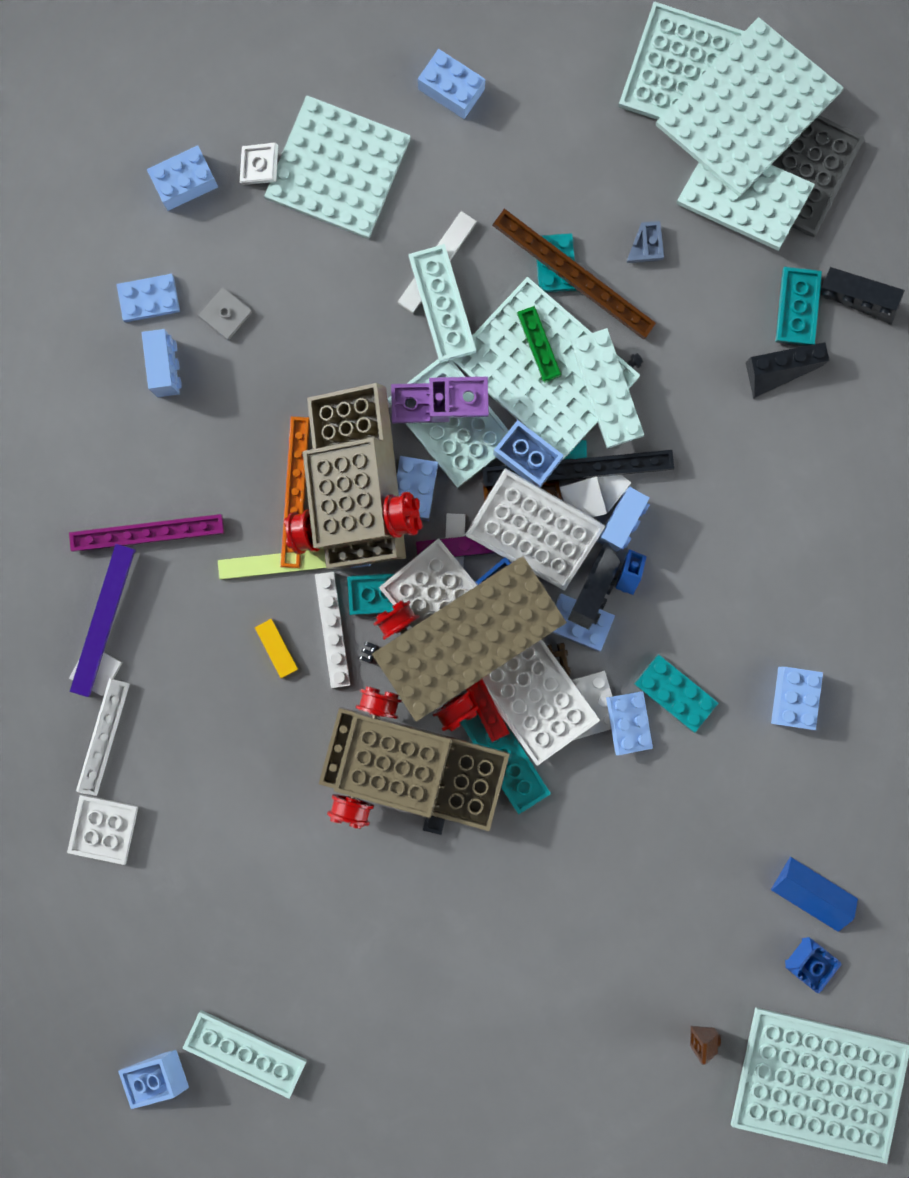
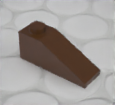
(704, 1042)

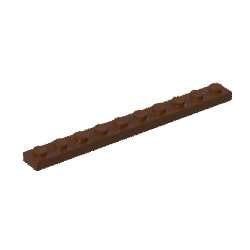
(573, 274)

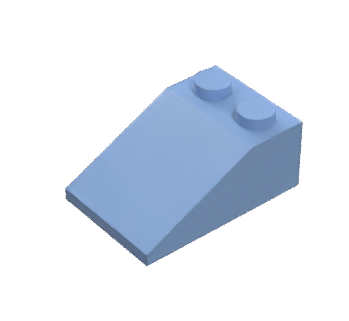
(154, 1079)

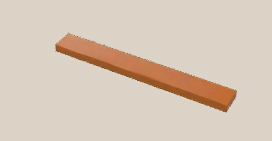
(295, 478)

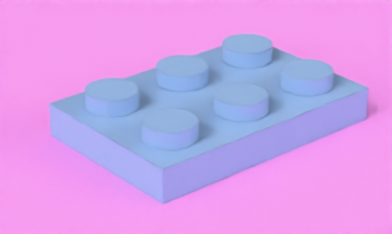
(148, 298)
(629, 723)

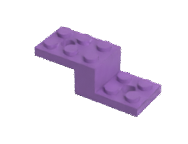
(439, 400)

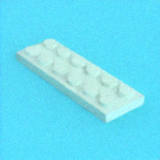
(442, 303)
(607, 388)
(244, 1054)

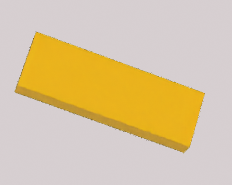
(276, 648)

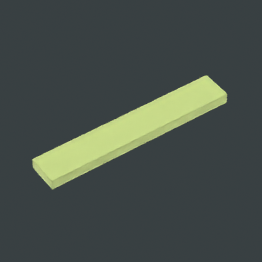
(269, 564)

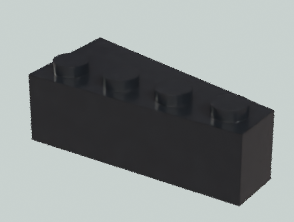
(863, 294)

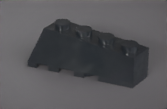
(781, 367)
(595, 588)

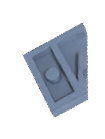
(647, 244)

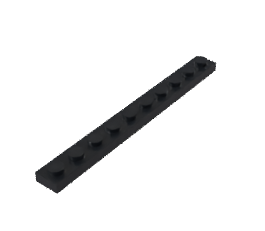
(597, 466)

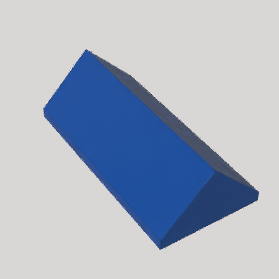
(815, 895)

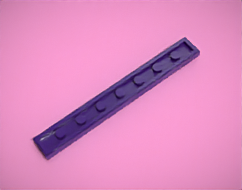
(102, 620)

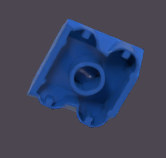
(812, 964)

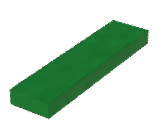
(539, 344)

